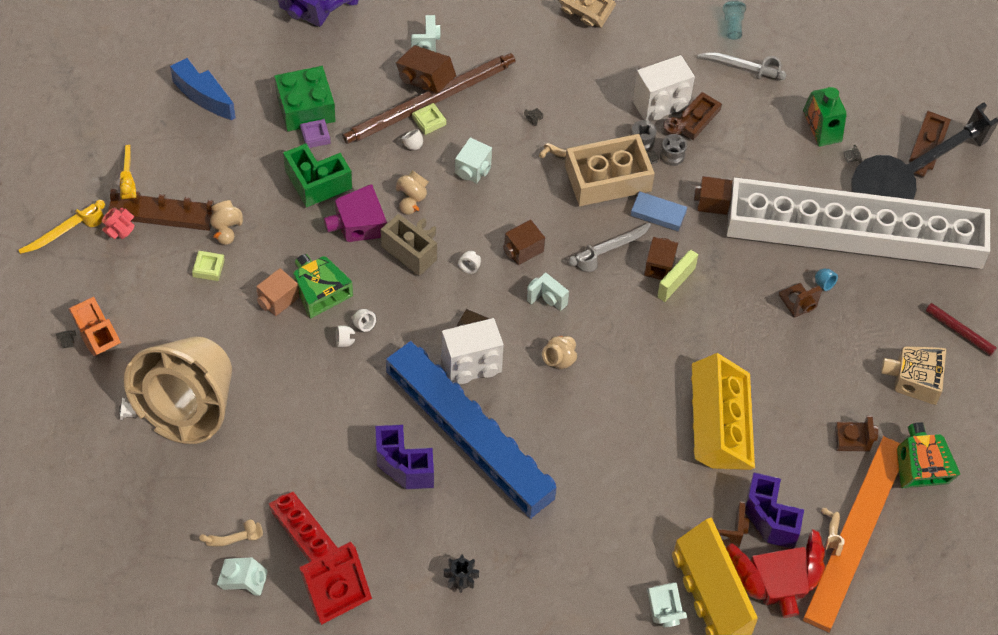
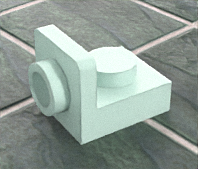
(550, 290)

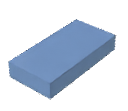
(659, 211)

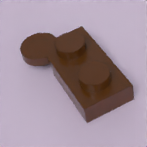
(694, 117)

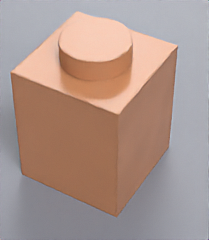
(277, 292)

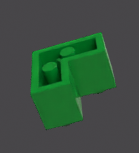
(315, 179)

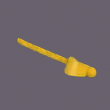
(127, 183)
(90, 216)

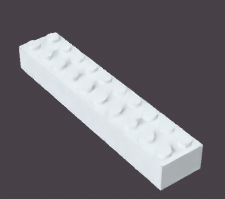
(859, 223)

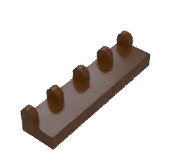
(165, 211)

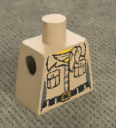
(918, 372)

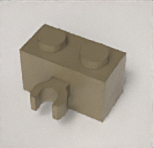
(410, 243)

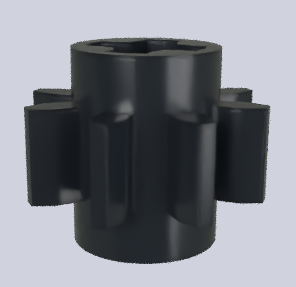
(461, 566)

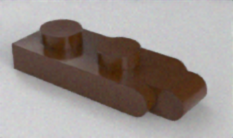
(929, 136)

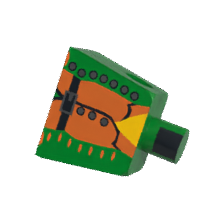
(826, 108)
(925, 459)

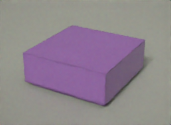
(315, 133)

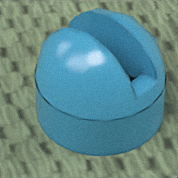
(826, 279)

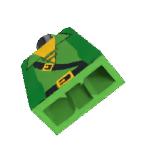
(320, 284)

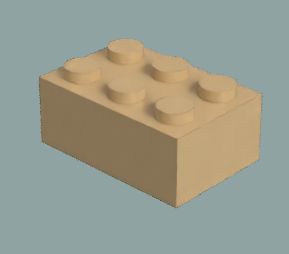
(609, 169)

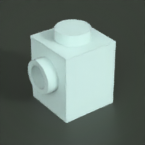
(473, 161)

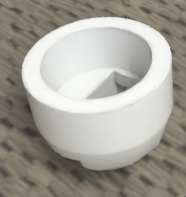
(413, 140)
(475, 261)
(366, 315)
(343, 336)

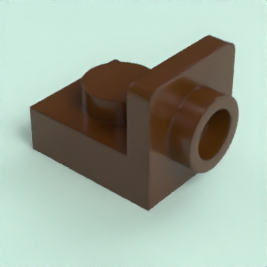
(856, 435)

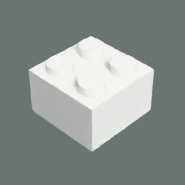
(663, 88)
(472, 351)

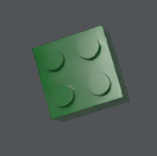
(304, 97)

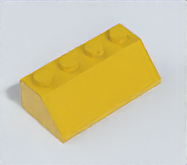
(722, 414)
(714, 582)

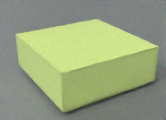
(429, 118)
(208, 265)

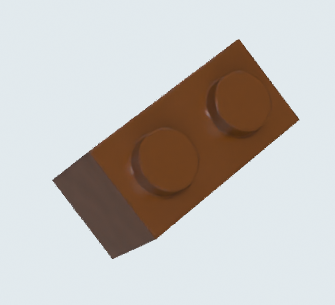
(426, 69)

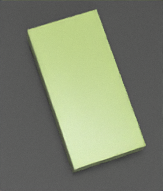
(677, 275)

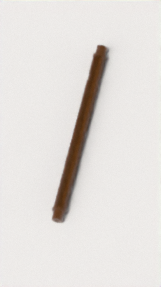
(407, 108)

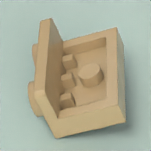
(591, 11)

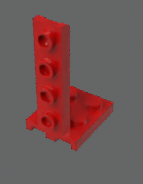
(333, 573)

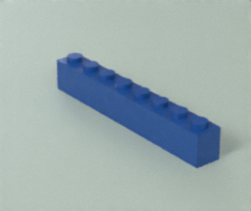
(471, 429)

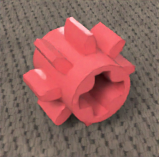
(118, 223)

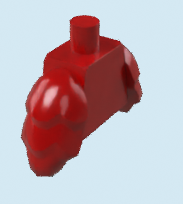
(781, 575)

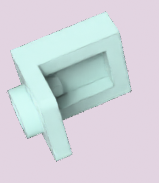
(432, 33)
(242, 574)
(666, 604)

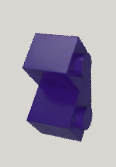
(406, 466)
(774, 521)

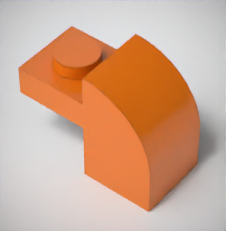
(93, 327)

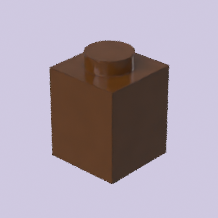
(713, 195)
(524, 242)
(660, 258)

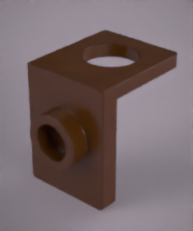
(805, 301)
(741, 528)

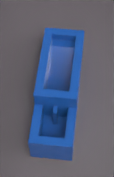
(202, 89)

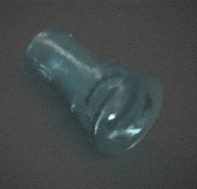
(734, 15)

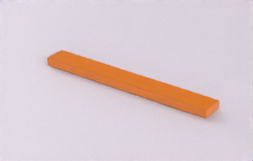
(856, 535)

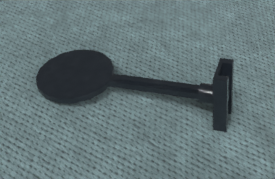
(893, 178)

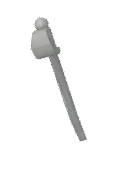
(748, 66)
(588, 259)

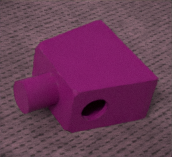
(357, 215)

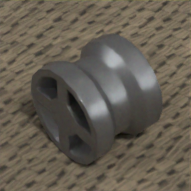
(647, 131)
(673, 150)

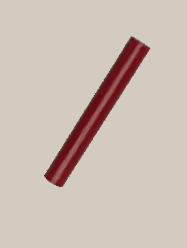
(961, 329)

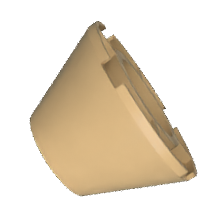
(180, 388)

